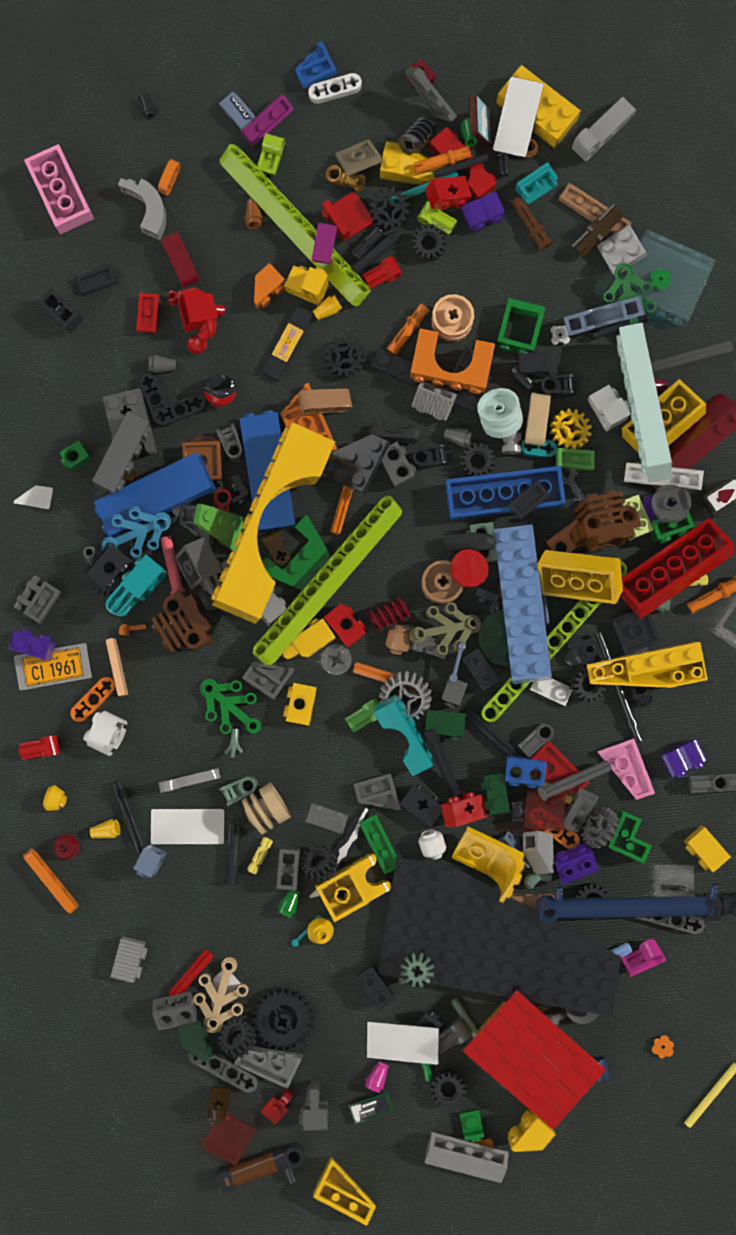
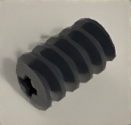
(417, 135)

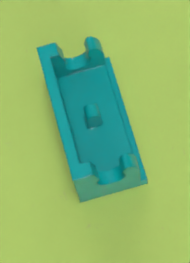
(537, 184)

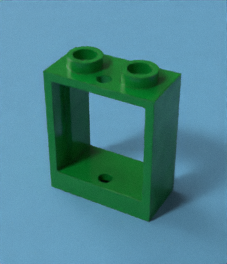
(524, 309)

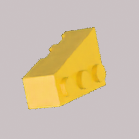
(343, 1194)

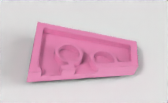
(629, 767)

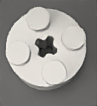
(105, 732)

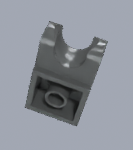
(133, 401)
(200, 570)

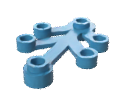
(139, 530)

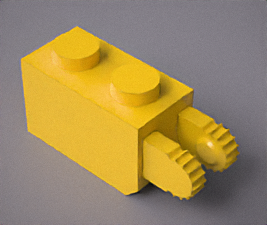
(310, 640)

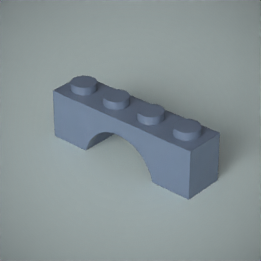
(604, 315)

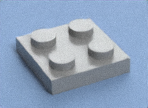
(622, 248)

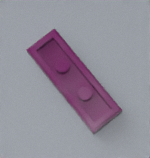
(267, 120)

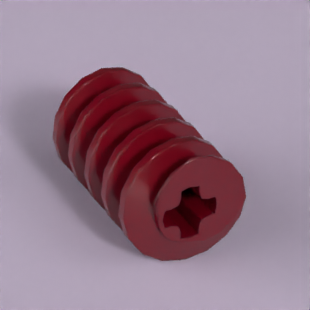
(389, 614)

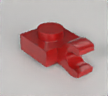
(277, 1107)

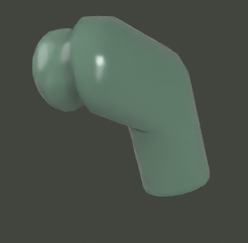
(532, 879)

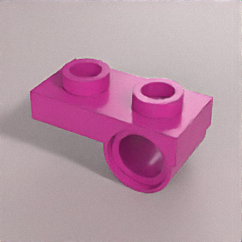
(644, 958)

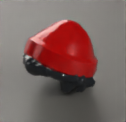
(219, 390)

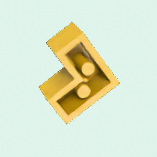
(307, 284)

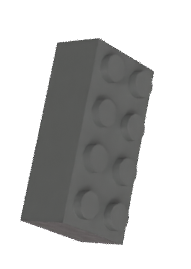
(121, 453)

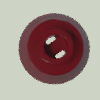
(70, 843)

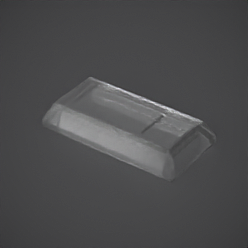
(327, 818)

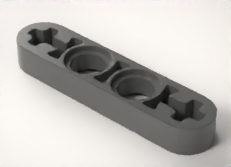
(666, 921)
(220, 1072)

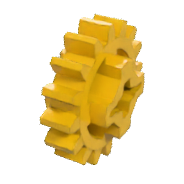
(578, 427)

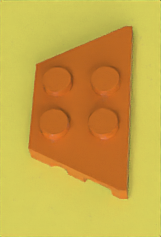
(313, 422)

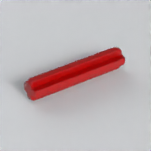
(193, 971)

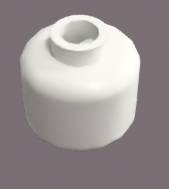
(432, 844)

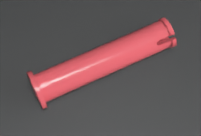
(171, 564)

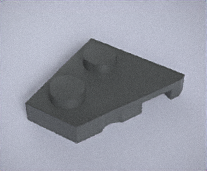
(268, 678)

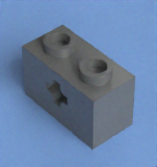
(288, 868)

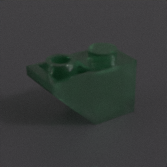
(193, 1041)

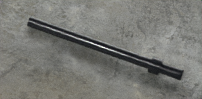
(631, 722)

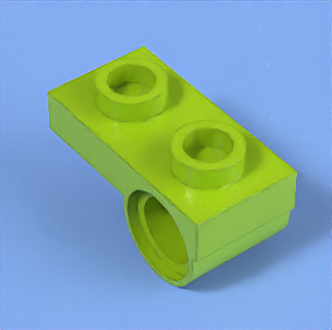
(271, 154)

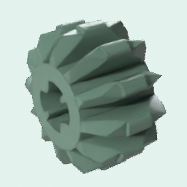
(423, 967)

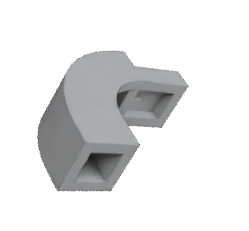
(155, 216)

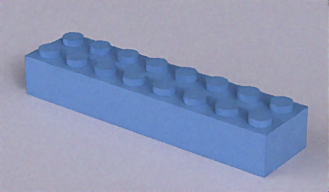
(522, 604)

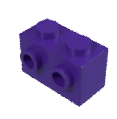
(34, 646)
(575, 863)

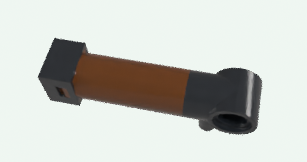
(259, 1167)

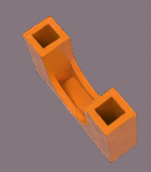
(472, 378)

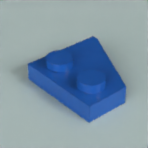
(316, 67)

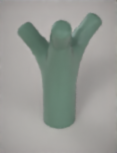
(234, 743)

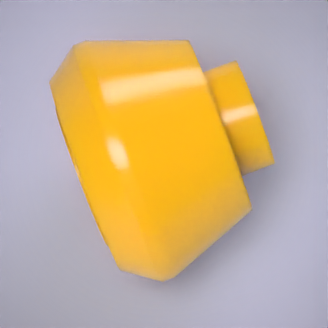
(54, 799)
(320, 931)

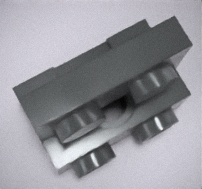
(315, 1110)

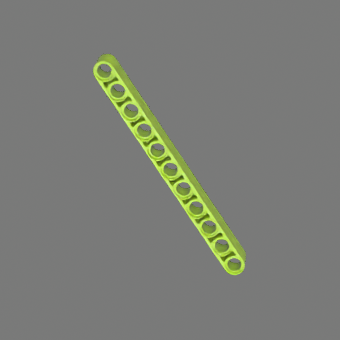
(291, 222)
(327, 581)
(562, 637)

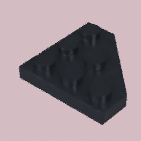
(356, 463)

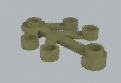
(448, 629)

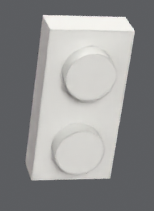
(552, 690)

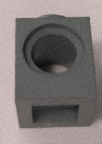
(453, 693)

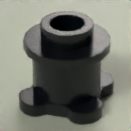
(641, 696)

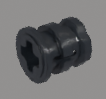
(517, 810)

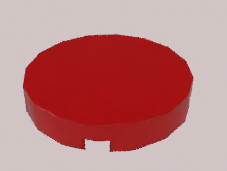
(469, 568)

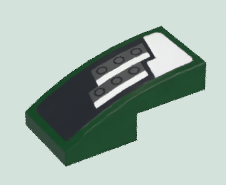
(371, 1107)

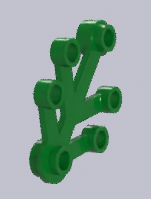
(628, 292)
(227, 704)

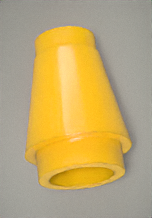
(327, 308)
(107, 829)

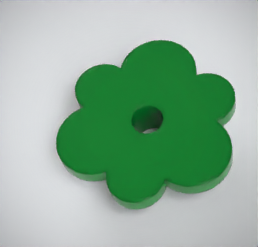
(663, 275)

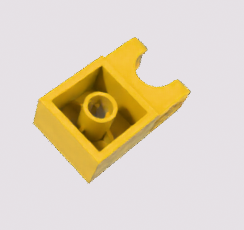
(357, 892)

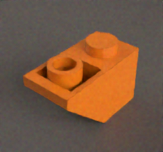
(267, 284)

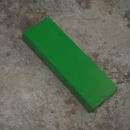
(379, 843)

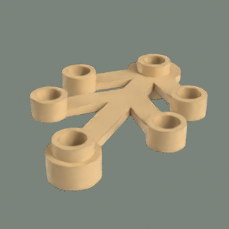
(220, 999)

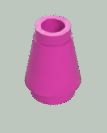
(377, 1077)

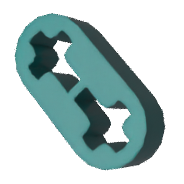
(539, 452)

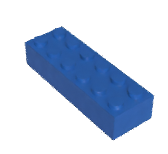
(494, 492)

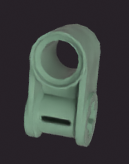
(235, 791)

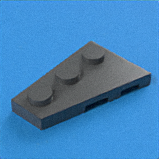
(429, 94)
(271, 1064)

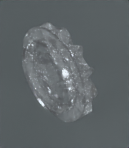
(339, 668)

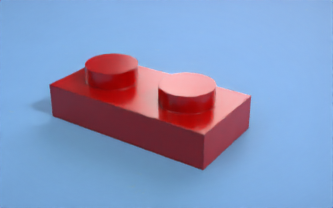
(147, 313)

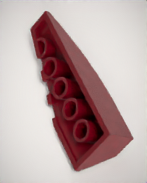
(704, 434)

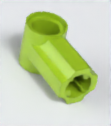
(437, 218)

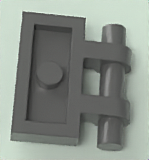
(41, 602)

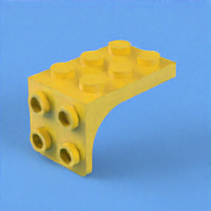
(491, 858)

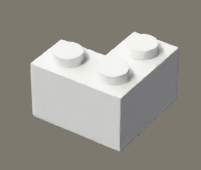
(609, 408)

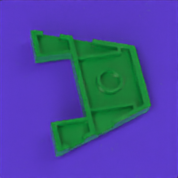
(305, 563)

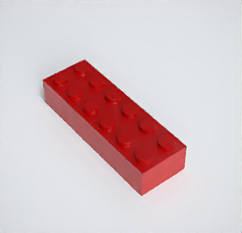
(676, 567)

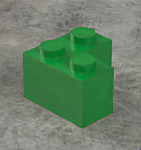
(624, 839)

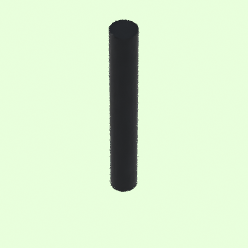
(460, 166)

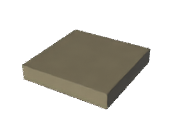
(358, 157)

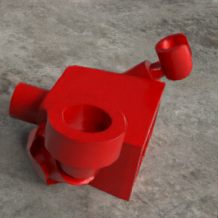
(197, 312)

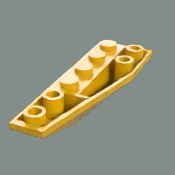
(652, 668)

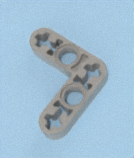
(189, 780)

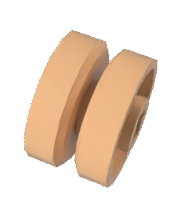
(458, 308)

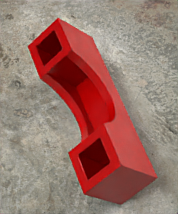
(479, 180)

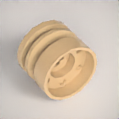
(265, 808)

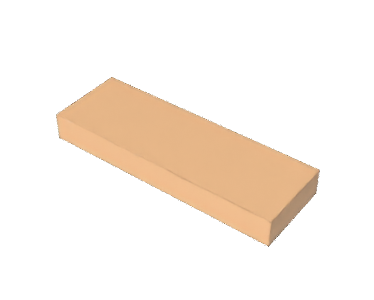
(116, 666)

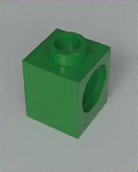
(83, 458)

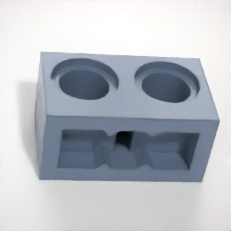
(149, 861)

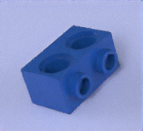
(526, 766)

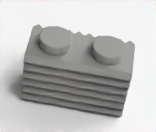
(433, 401)
(128, 959)

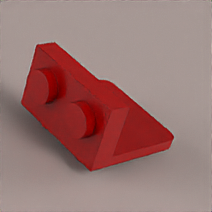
(348, 215)

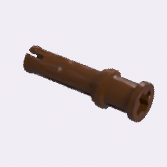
(535, 232)

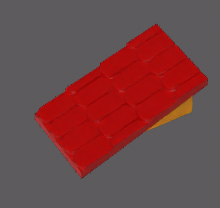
(534, 1059)

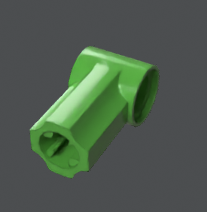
(363, 716)

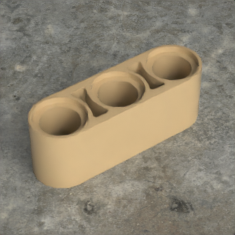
(537, 419)

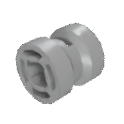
(511, 444)

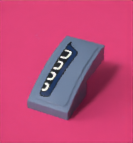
(237, 110)

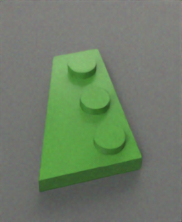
(219, 524)

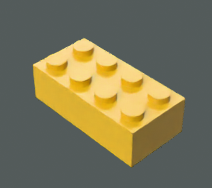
(554, 112)
(679, 411)
(580, 576)

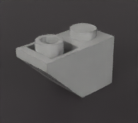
(539, 851)

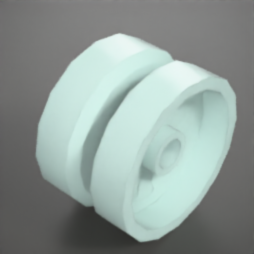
(500, 413)

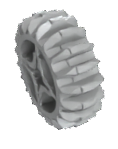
(413, 694)

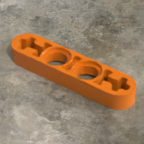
(50, 880)

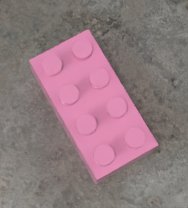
(59, 189)

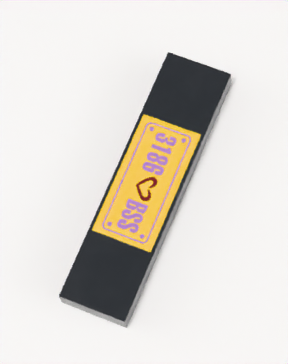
(287, 343)

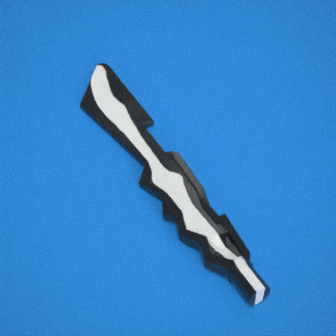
(346, 844)

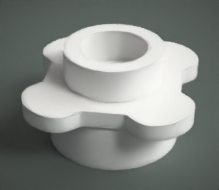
(556, 338)

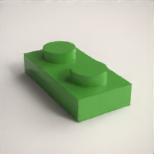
(575, 459)

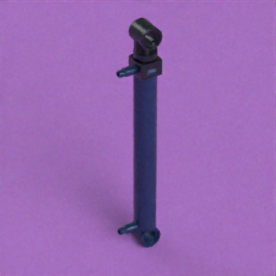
(708, 905)

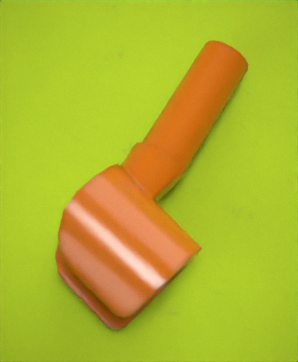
(125, 629)

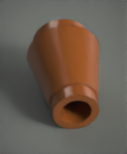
(253, 215)

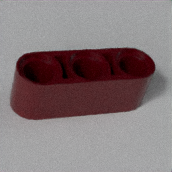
(180, 259)

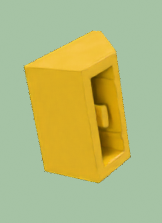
(530, 1133)

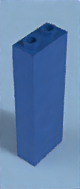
(260, 440)
(156, 493)

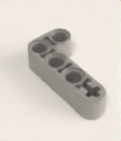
(592, 139)

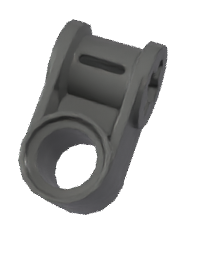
(230, 439)

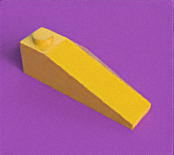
(399, 166)

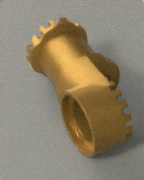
(353, 181)

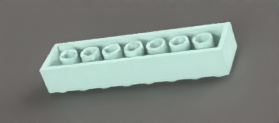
(644, 403)

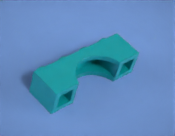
(392, 715)

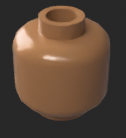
(398, 639)

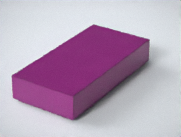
(324, 243)

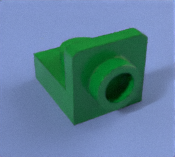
(471, 1125)

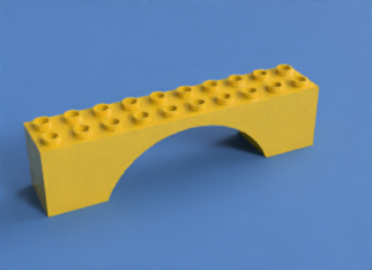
(246, 582)

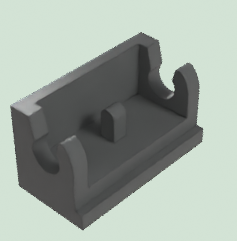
(579, 809)

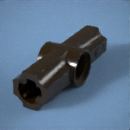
(598, 230)

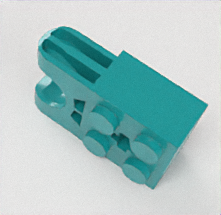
(136, 586)

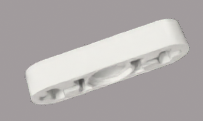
(328, 83)

